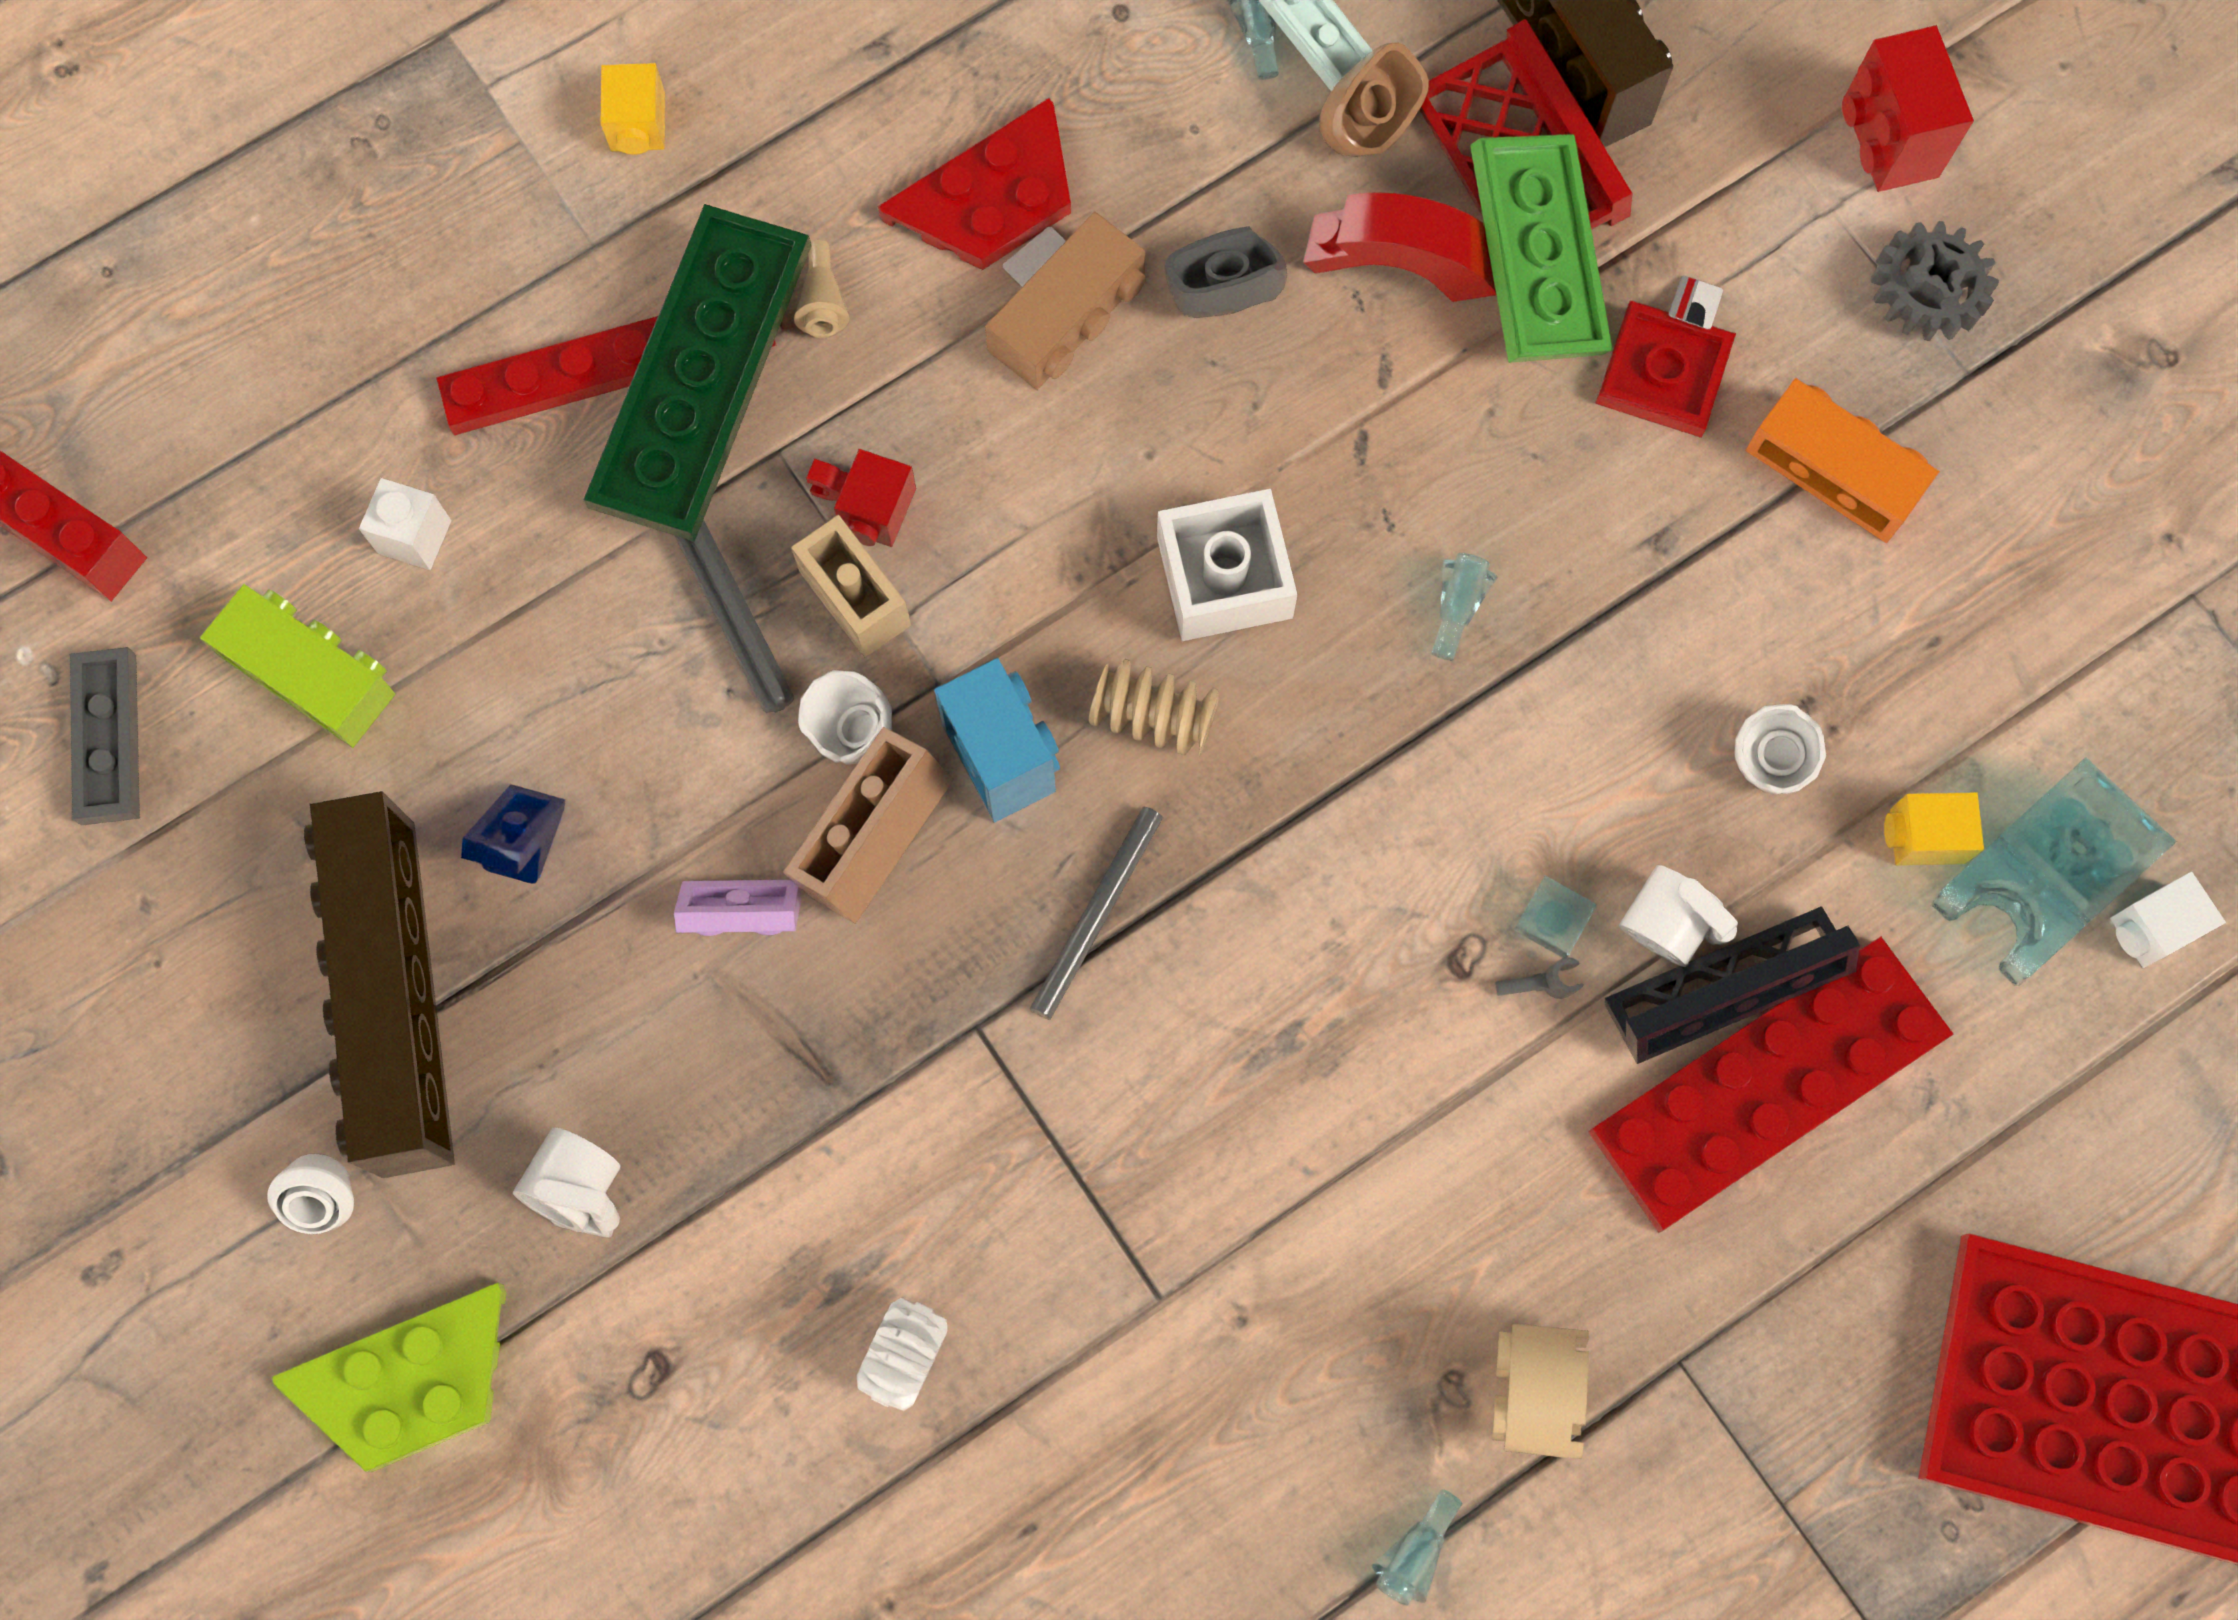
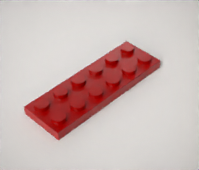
(1768, 1086)

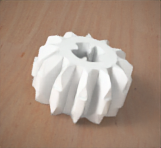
(901, 1354)

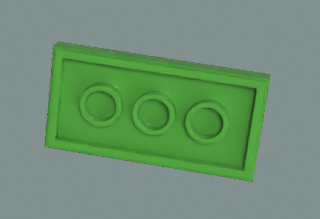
(1541, 247)

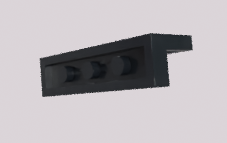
(1733, 995)

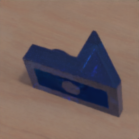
(515, 834)

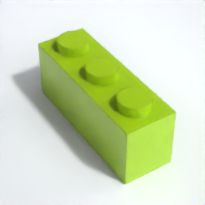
(300, 663)

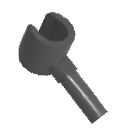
(1546, 981)

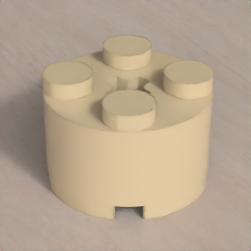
(1544, 1390)

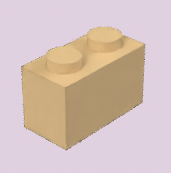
(851, 586)

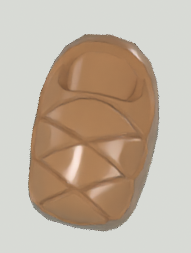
(1374, 102)

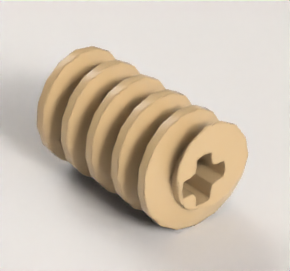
(1153, 707)

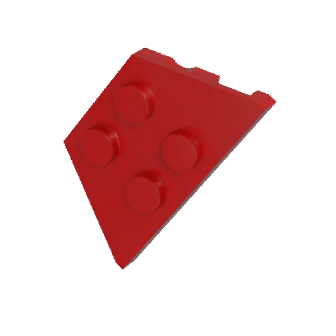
(990, 193)

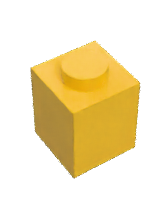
(633, 108)
(1935, 829)

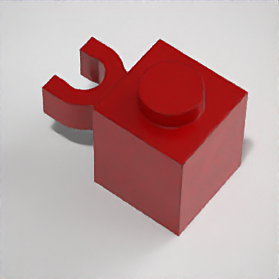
(869, 497)

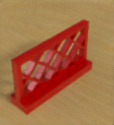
(1551, 102)

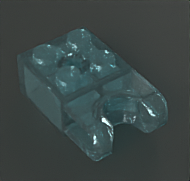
(2041, 876)

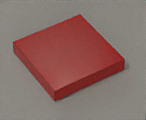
(1665, 369)

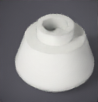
(312, 1194)

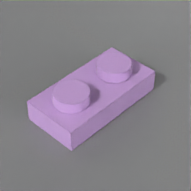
(737, 906)

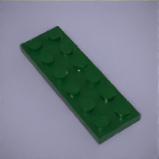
(698, 373)

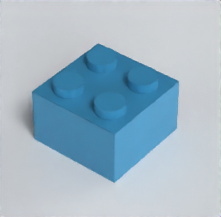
(997, 739)

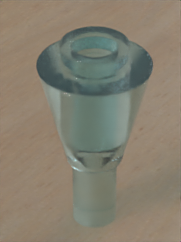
(1259, 33)
(1463, 589)
(1410, 1563)

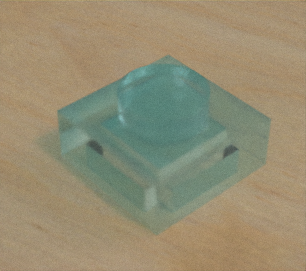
(1555, 917)

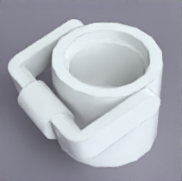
(1676, 915)
(570, 1184)

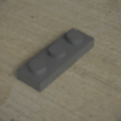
(104, 736)

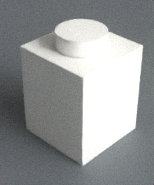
(405, 524)
(2166, 920)

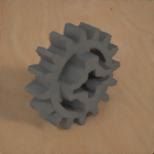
(1934, 280)

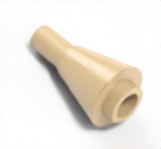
(820, 305)

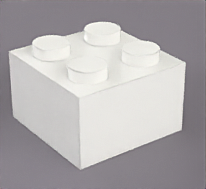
(1226, 564)

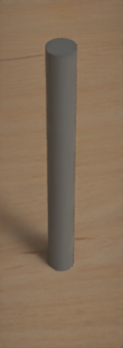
(1096, 913)

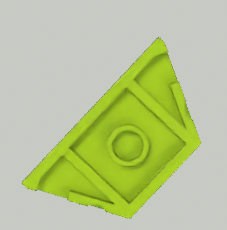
(405, 1382)

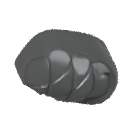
(1225, 273)

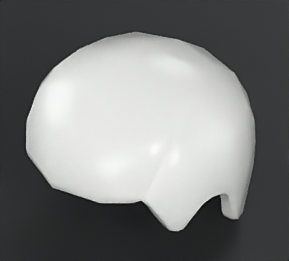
(843, 715)
(1780, 749)

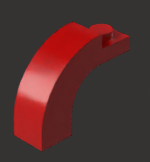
(1405, 234)

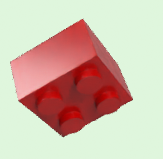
(1906, 109)

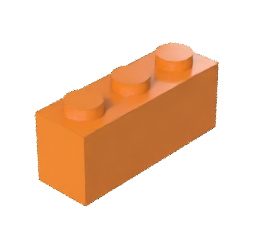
(1842, 459)

